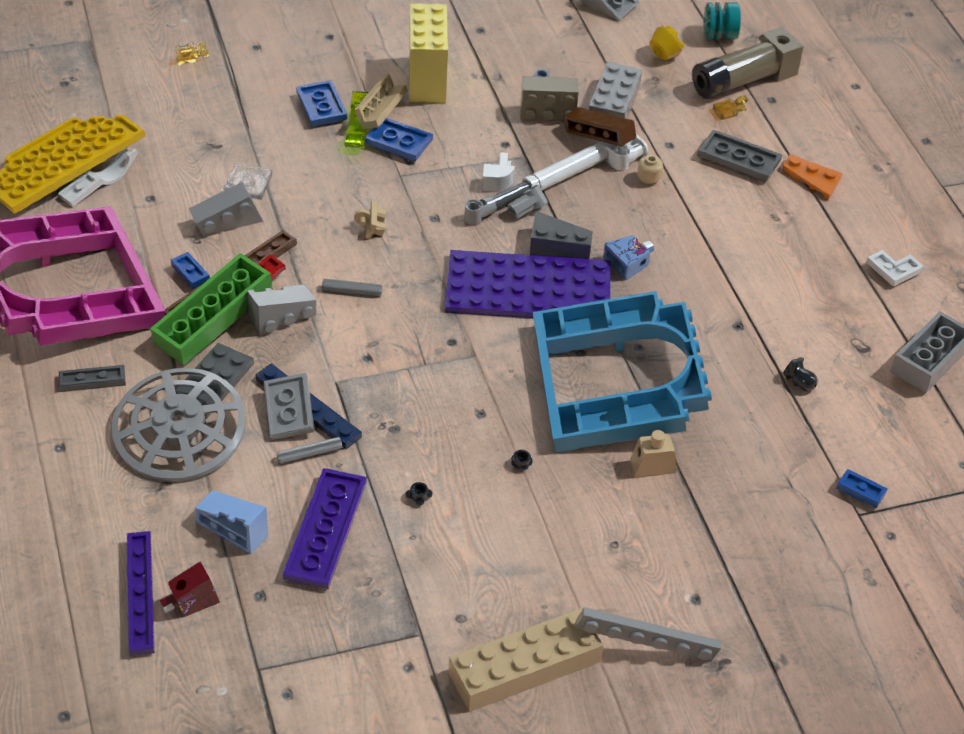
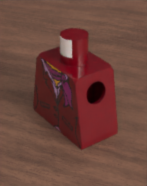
(190, 591)

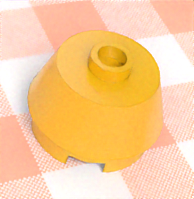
(665, 43)

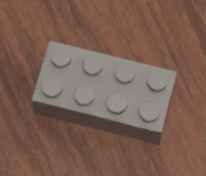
(616, 90)
(930, 352)

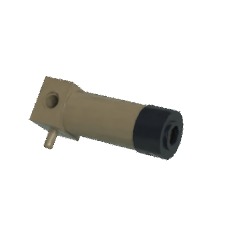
(774, 56)

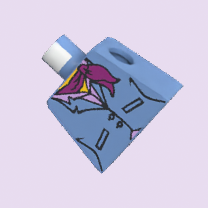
(628, 255)

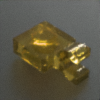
(188, 52)
(728, 109)

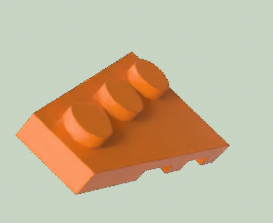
(816, 176)

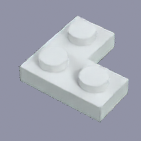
(894, 271)

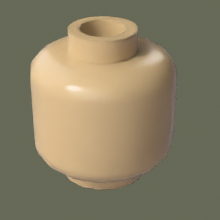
(650, 169)

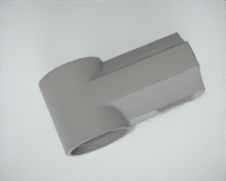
(531, 200)

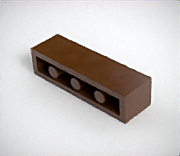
(600, 126)

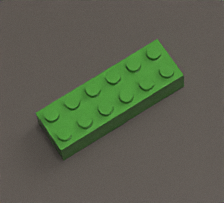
(209, 309)

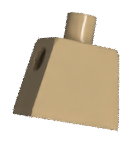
(653, 455)

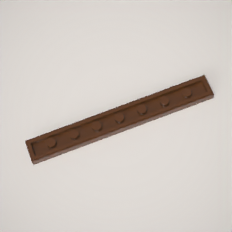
(275, 245)

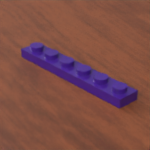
(140, 593)

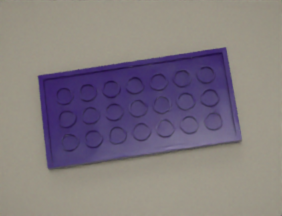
(522, 283)

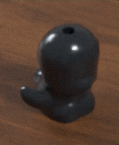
(801, 377)

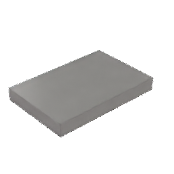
(288, 406)

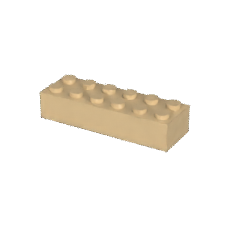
(523, 660)

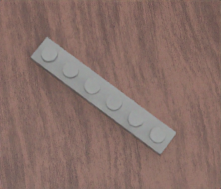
(647, 634)

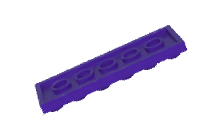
(325, 528)

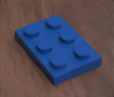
(321, 103)
(399, 139)

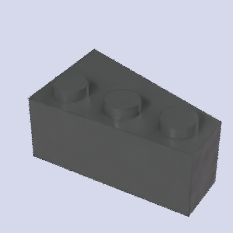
(559, 238)

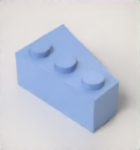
(233, 519)

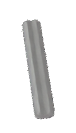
(352, 287)
(309, 450)

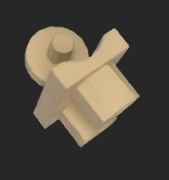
(372, 220)

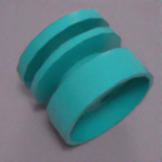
(722, 21)

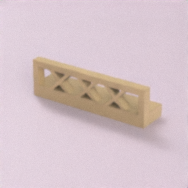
(380, 107)

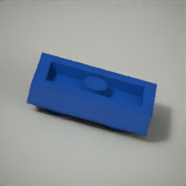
(190, 270)
(862, 488)

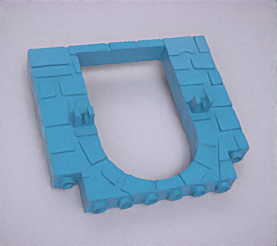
(630, 413)

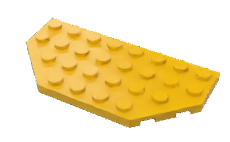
(62, 157)

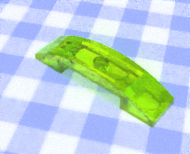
(356, 135)

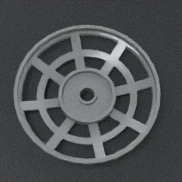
(181, 430)

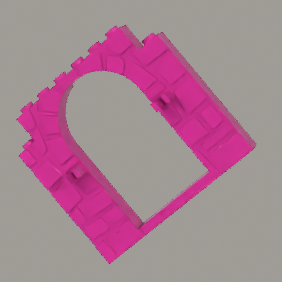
(79, 314)

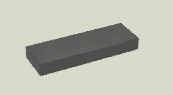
(92, 378)

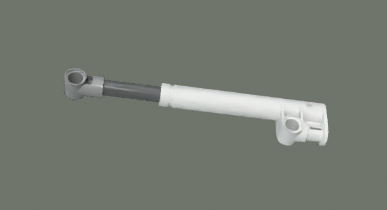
(614, 155)

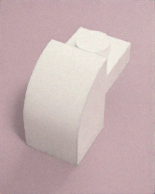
(498, 177)

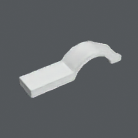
(90, 181)

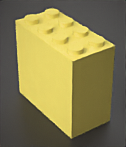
(428, 53)

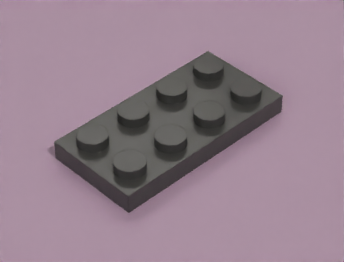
(739, 155)
(226, 364)

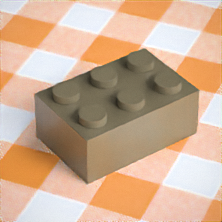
(548, 97)

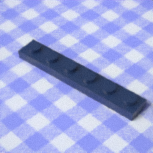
(323, 416)

